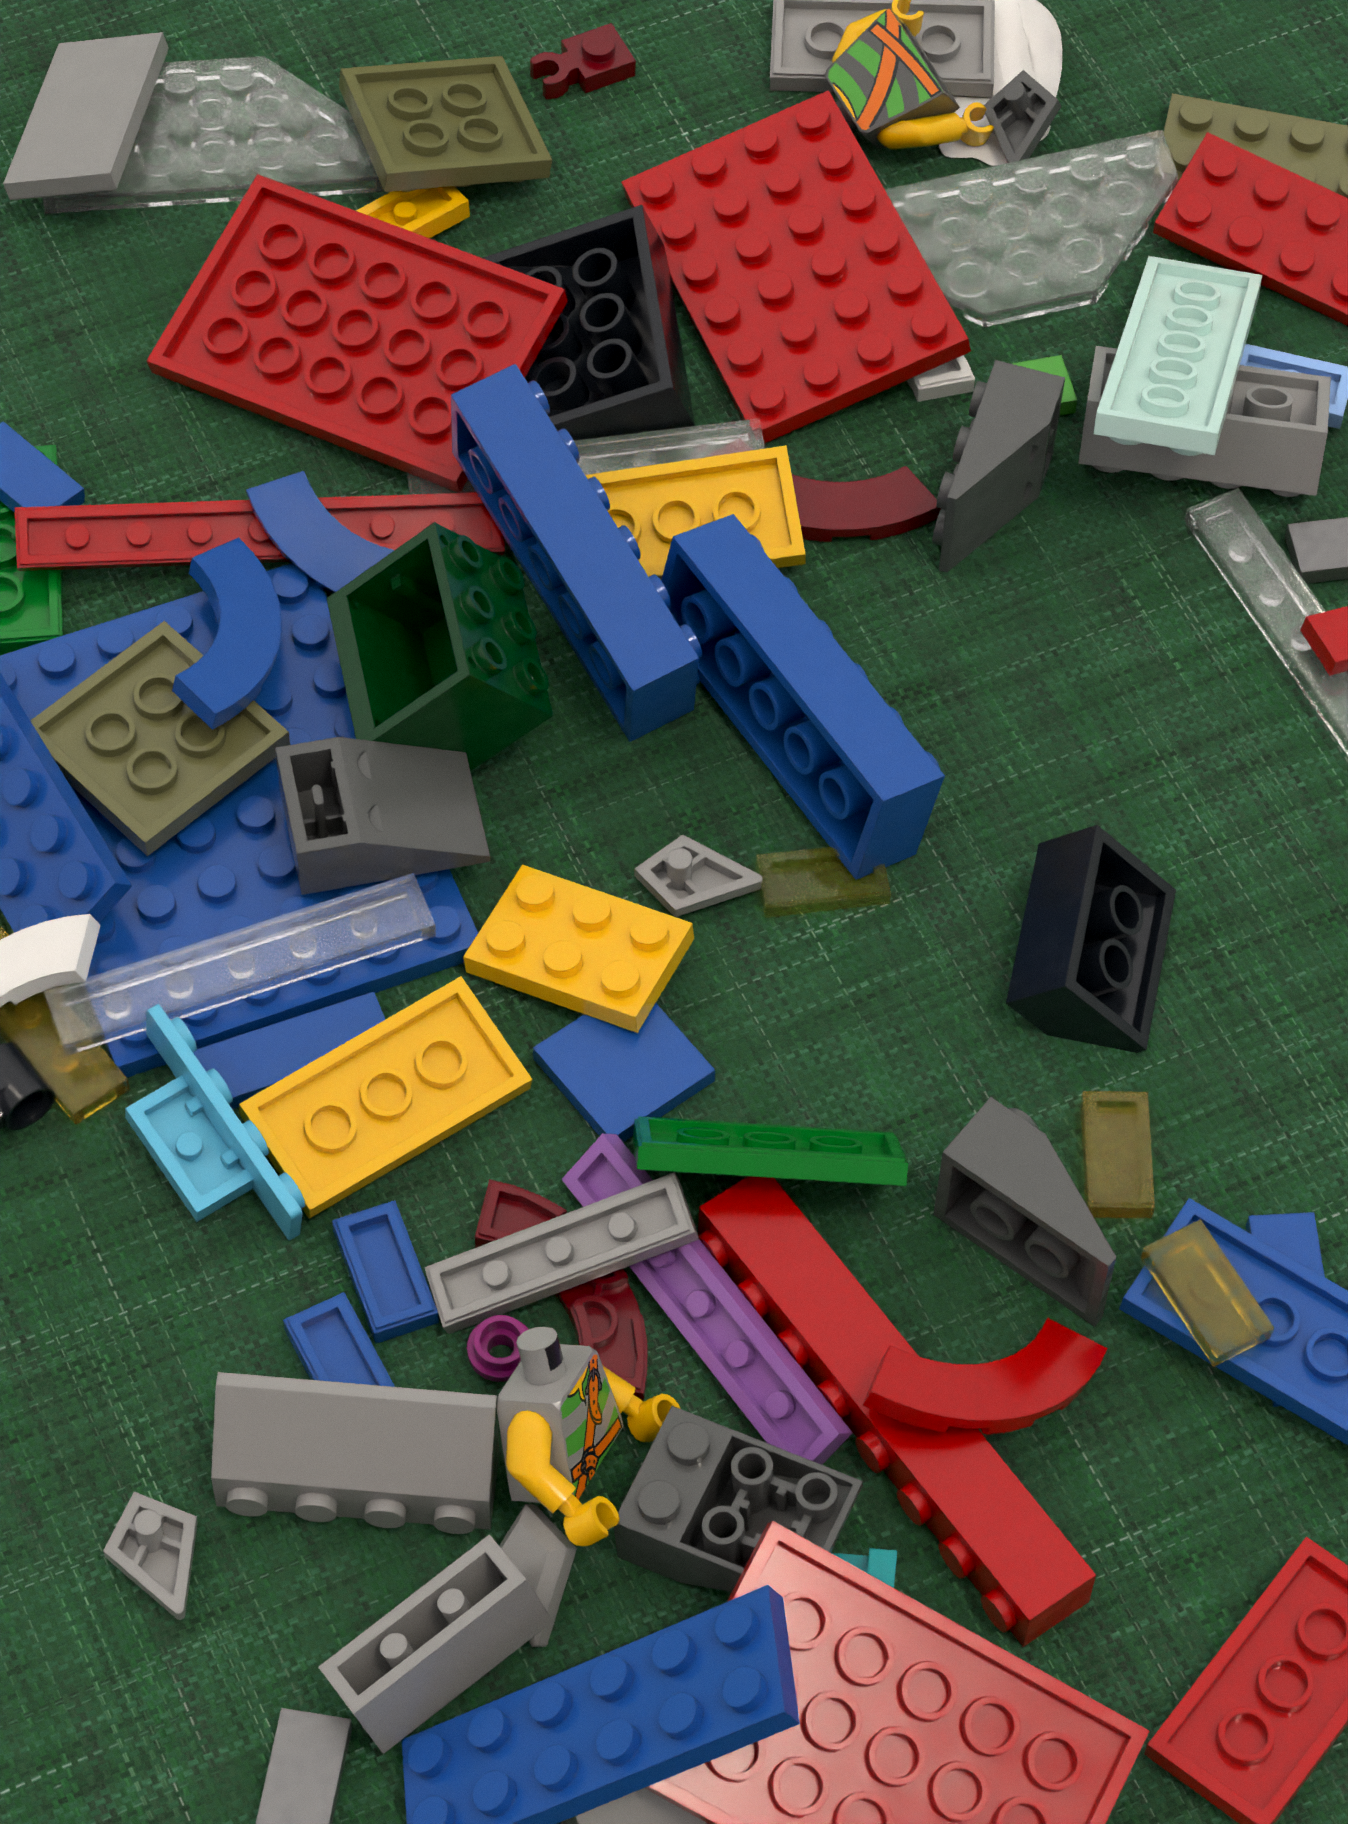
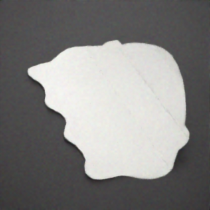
(1023, 40)

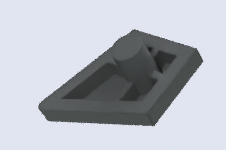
(1021, 115)

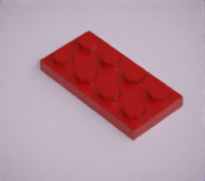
(1262, 223)
(1268, 1696)

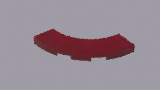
(863, 507)
(600, 1309)

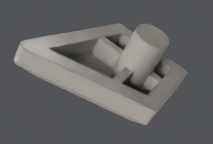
(692, 877)
(155, 1550)
(543, 1559)

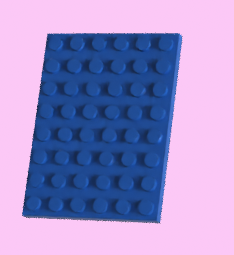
(238, 855)

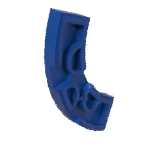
(310, 534)
(246, 639)

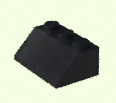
(1091, 942)

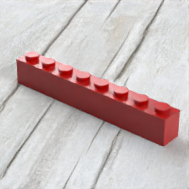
(943, 1479)

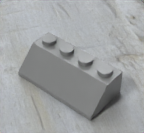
(1267, 441)
(355, 1452)

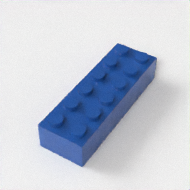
(575, 551)
(801, 698)

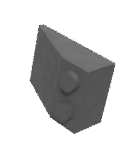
(1020, 1205)

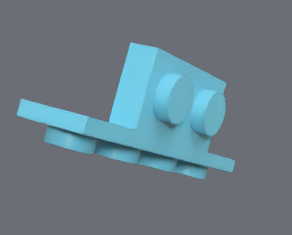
(200, 1138)

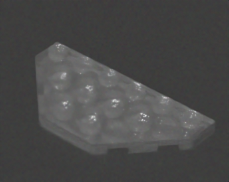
(220, 127)
(1037, 228)

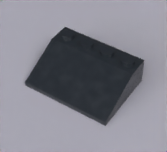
(617, 344)

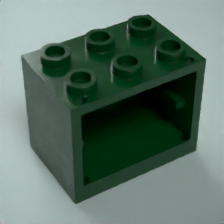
(440, 648)

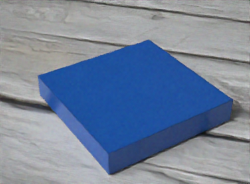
(623, 1073)

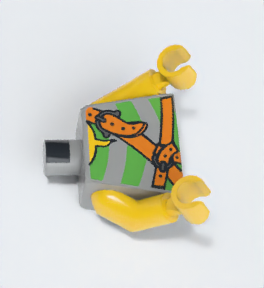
(559, 1425)

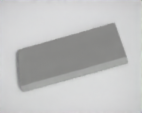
(952, 35)
(86, 116)

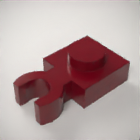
(589, 58)

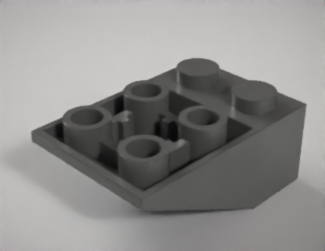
(998, 458)
(377, 811)
(711, 1496)

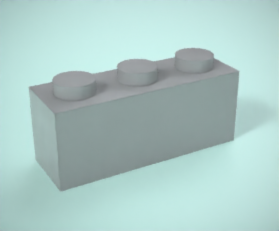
(436, 1643)

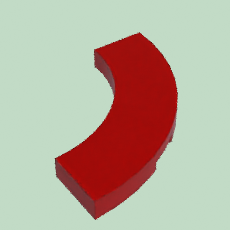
(988, 1395)

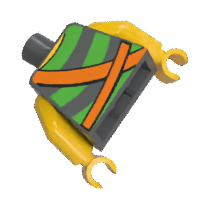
(893, 88)

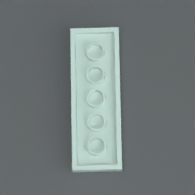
(1178, 357)

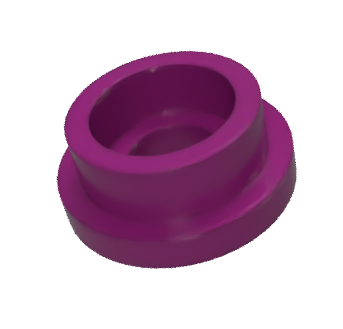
(488, 1334)

